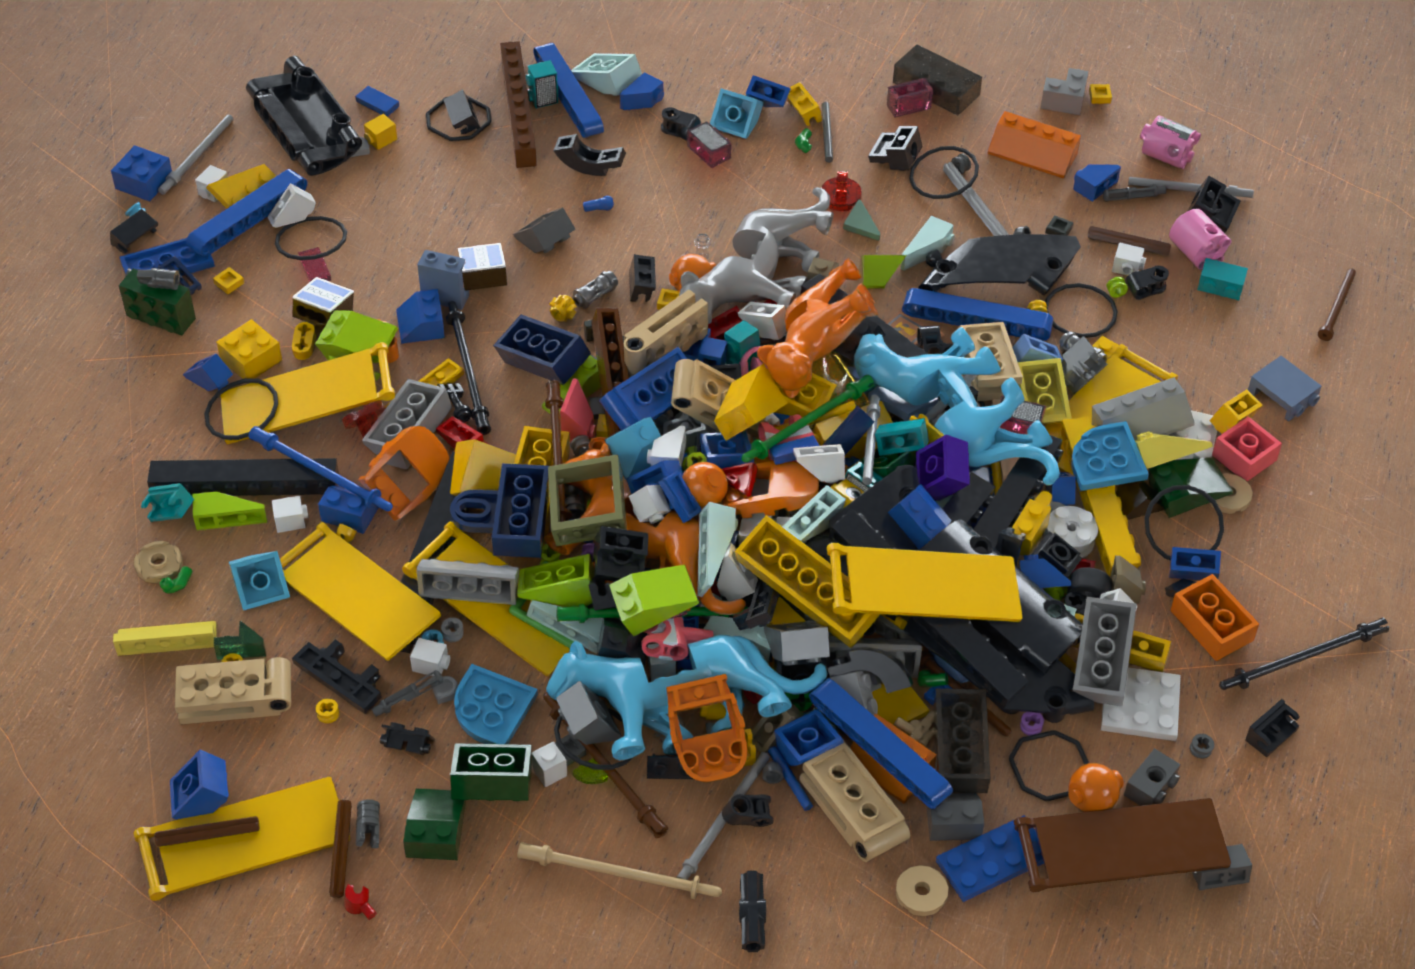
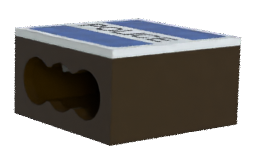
(483, 266)
(319, 300)

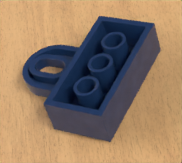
(511, 514)

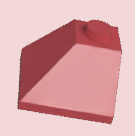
(576, 413)

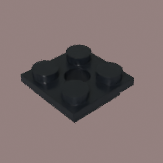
(1058, 553)

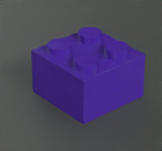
(943, 466)

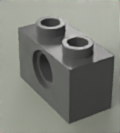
(1157, 768)

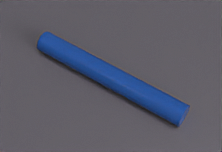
(791, 779)

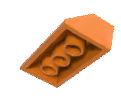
(1034, 144)

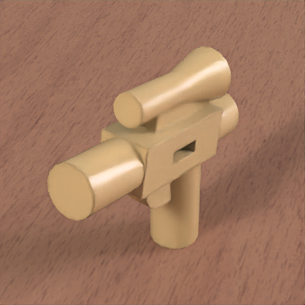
(917, 729)

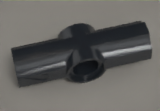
(752, 911)

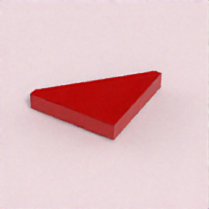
(742, 477)

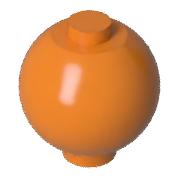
(689, 262)
(706, 483)
(1095, 787)

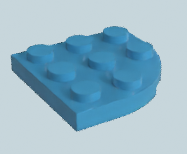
(1107, 457)
(491, 705)

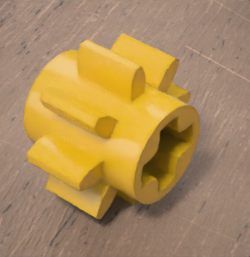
(562, 308)

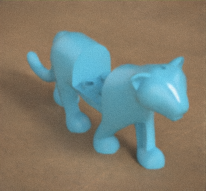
(935, 375)
(646, 703)

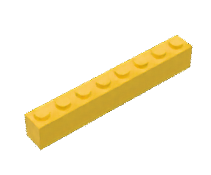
(1103, 504)

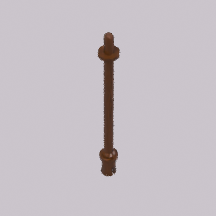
(554, 403)
(646, 813)

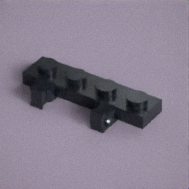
(761, 608)
(325, 668)

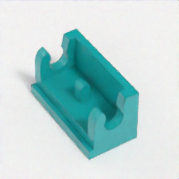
(167, 502)

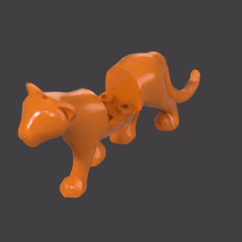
(816, 328)
(669, 542)

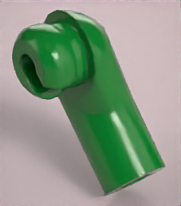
(802, 140)
(170, 586)
(926, 679)

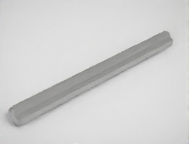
(974, 200)

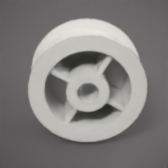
(1075, 527)

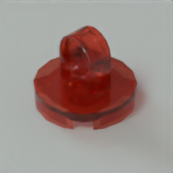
(842, 191)
(364, 418)

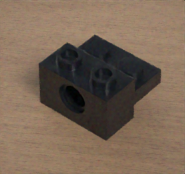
(897, 148)
(1213, 193)
(619, 553)

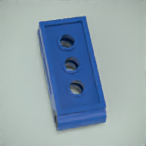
(644, 393)

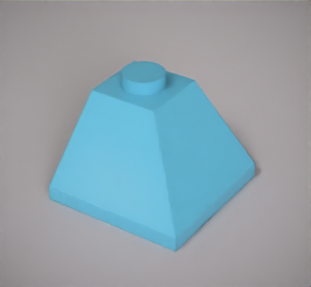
(736, 113)
(633, 445)
(259, 579)

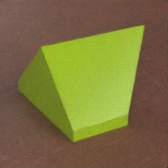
(879, 269)

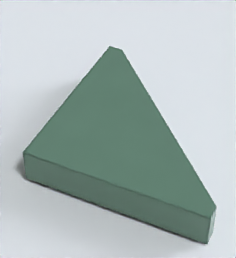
(861, 222)

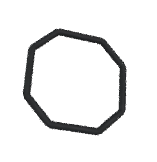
(460, 137)
(1037, 736)

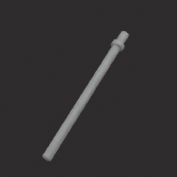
(690, 865)

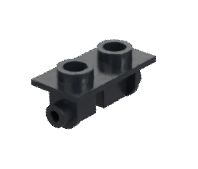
(416, 739)
(665, 767)

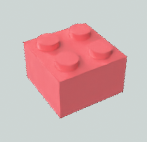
(1246, 449)

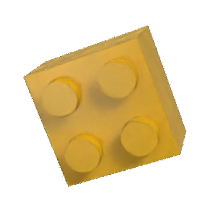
(249, 350)

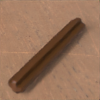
(1118, 237)
(207, 831)
(340, 849)

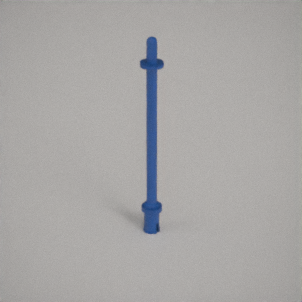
(271, 441)

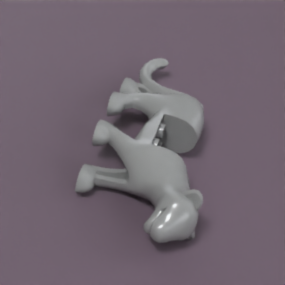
(760, 242)

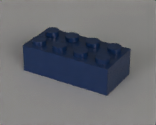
(542, 349)

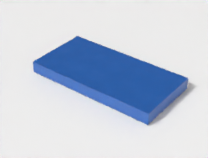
(158, 255)

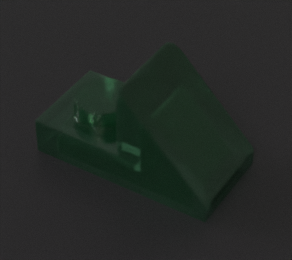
(246, 645)

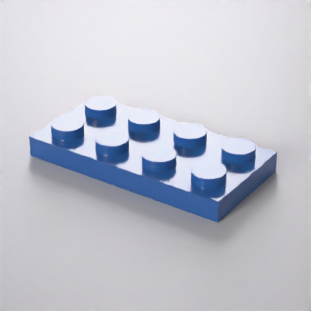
(987, 861)

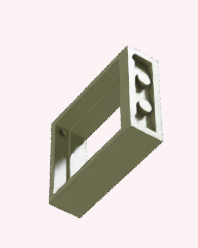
(585, 528)

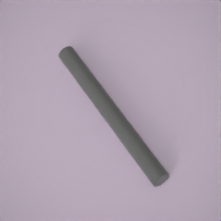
(827, 132)

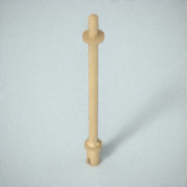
(545, 855)

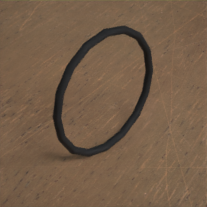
(945, 196)
(313, 257)
(1076, 285)
(232, 384)
(1182, 487)
(582, 762)

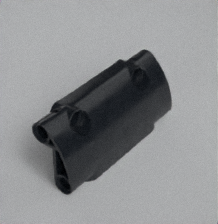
(304, 117)
(1038, 634)

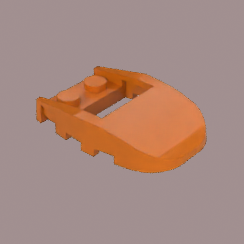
(423, 453)
(789, 488)
(714, 754)

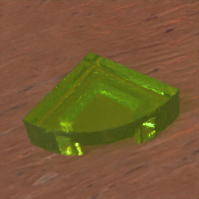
(589, 775)

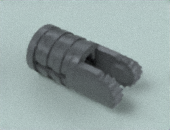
(368, 822)

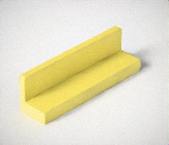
(165, 638)

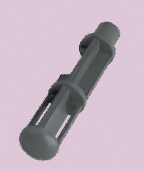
(1133, 192)
(407, 693)

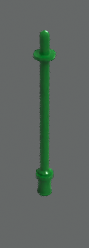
(852, 390)
(583, 613)

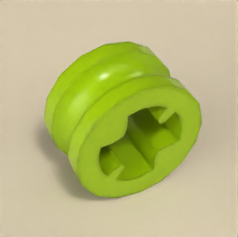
(1117, 287)

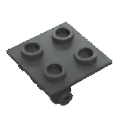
(1081, 364)

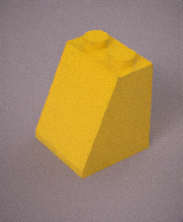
(748, 402)
(478, 466)

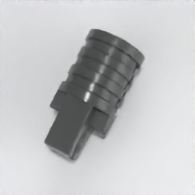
(159, 278)

